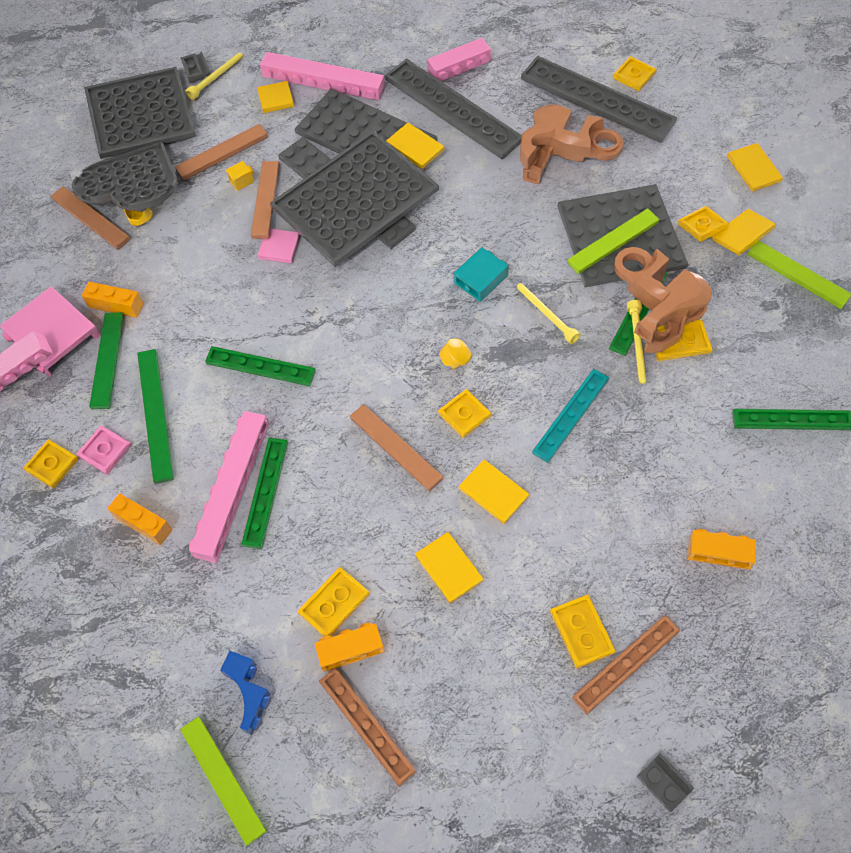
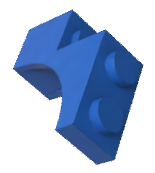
(255, 698)

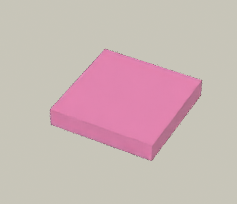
(280, 246)
(104, 449)

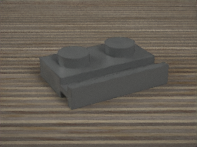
(195, 67)
(665, 782)

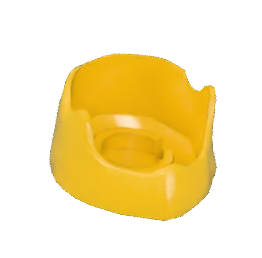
(138, 217)
(455, 353)

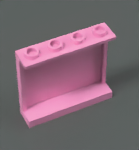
(56, 320)

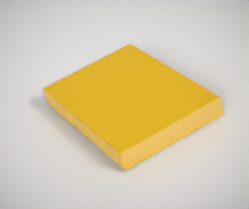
(416, 145)
(754, 167)
(744, 232)
(692, 342)
(494, 491)
(449, 567)
(333, 602)
(582, 631)

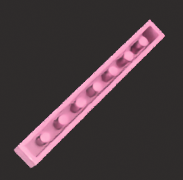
(322, 75)
(229, 487)

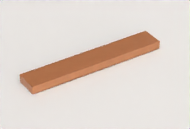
(221, 152)
(265, 194)
(90, 218)
(396, 448)
(625, 664)
(367, 727)

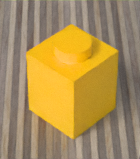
(240, 175)

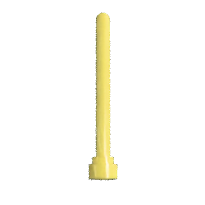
(194, 91)
(634, 308)
(571, 335)

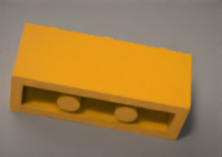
(112, 299)
(139, 519)
(722, 549)
(349, 646)

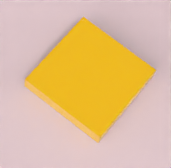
(634, 73)
(275, 96)
(703, 223)
(464, 413)
(50, 463)

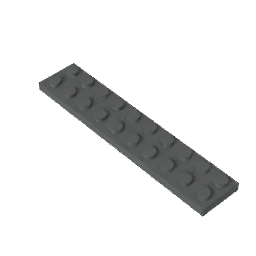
(599, 98)
(454, 108)
(306, 159)

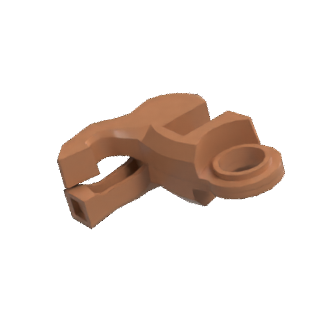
(552, 137)
(673, 306)

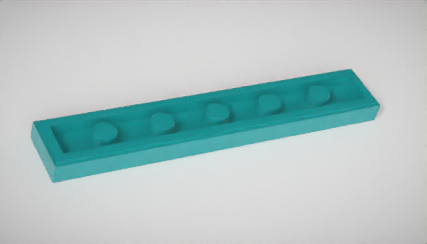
(570, 415)

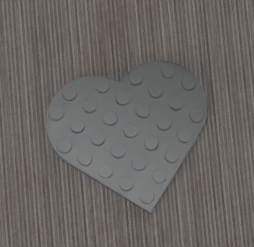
(129, 179)

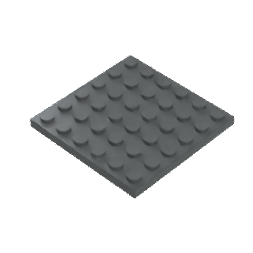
(139, 112)
(597, 215)

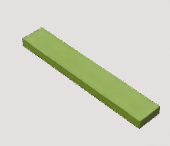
(612, 241)
(799, 274)
(223, 781)

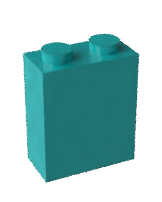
(481, 274)

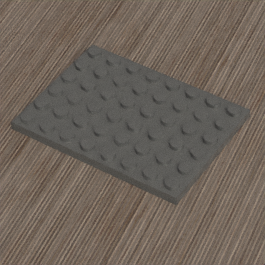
(354, 197)

